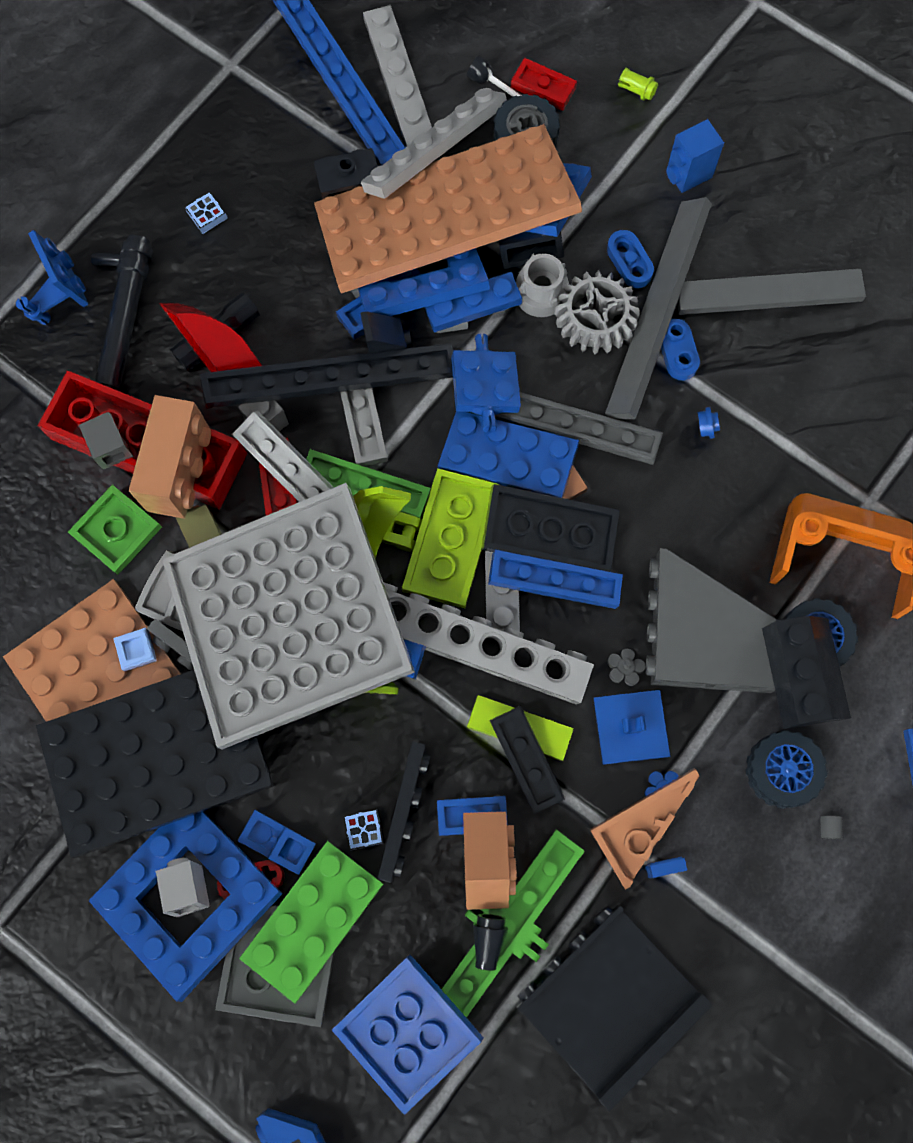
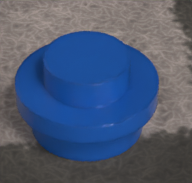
(708, 422)

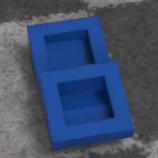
(276, 842)

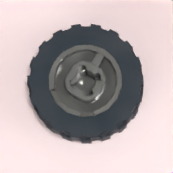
(526, 112)

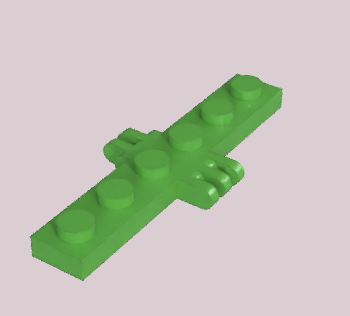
(531, 897)

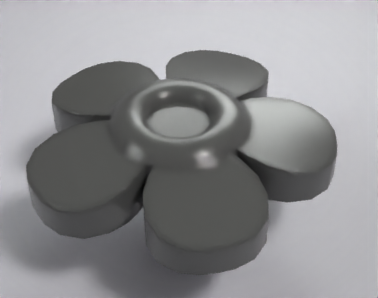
(625, 667)

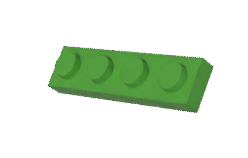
(359, 477)

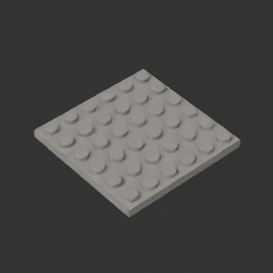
(286, 616)

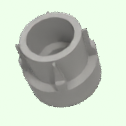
(545, 271)

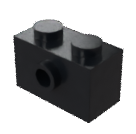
(344, 171)
(519, 248)

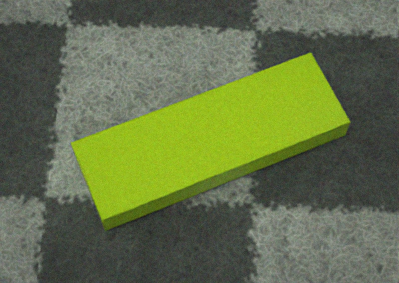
(551, 735)

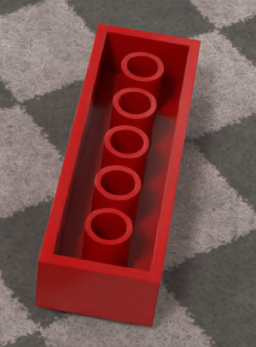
(84, 399)

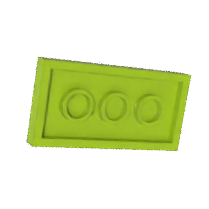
(449, 539)

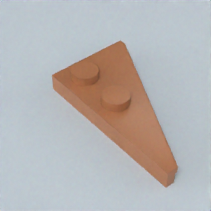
(633, 832)

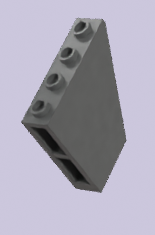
(703, 632)

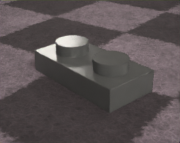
(168, 639)

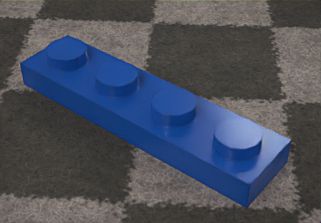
(555, 579)

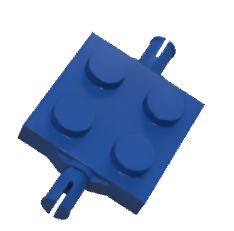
(485, 382)

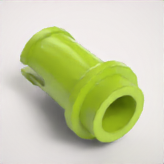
(638, 84)

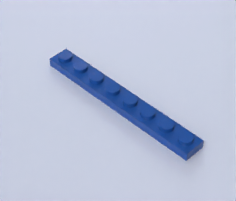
(341, 78)

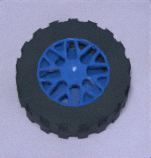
(840, 622)
(786, 769)

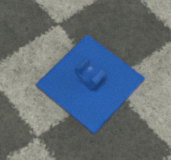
(631, 727)

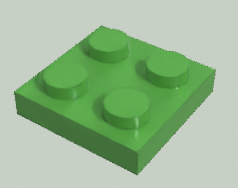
(115, 529)

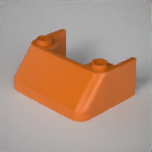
(814, 516)

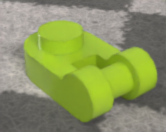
(405, 541)

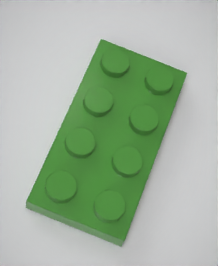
(311, 922)

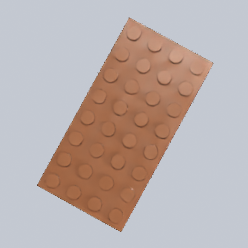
(447, 209)

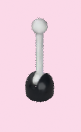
(481, 71)

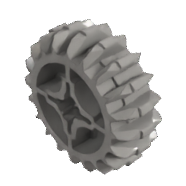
(608, 300)

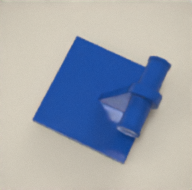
(59, 285)

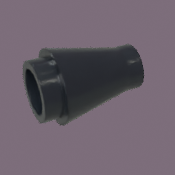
(488, 939)

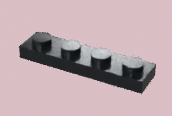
(401, 827)

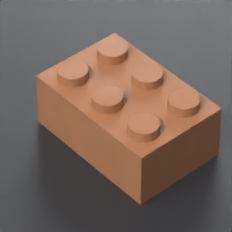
(170, 457)

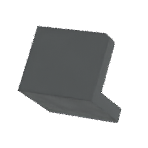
(105, 441)

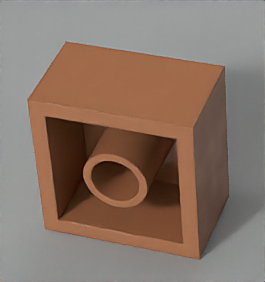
(489, 860)

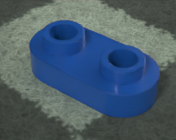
(632, 260)
(680, 347)

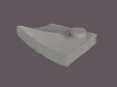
(157, 599)

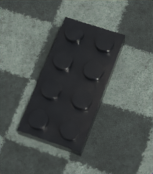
(550, 528)

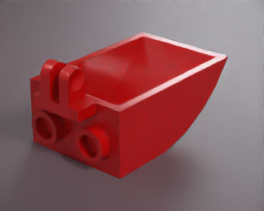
(211, 339)

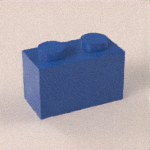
(694, 156)

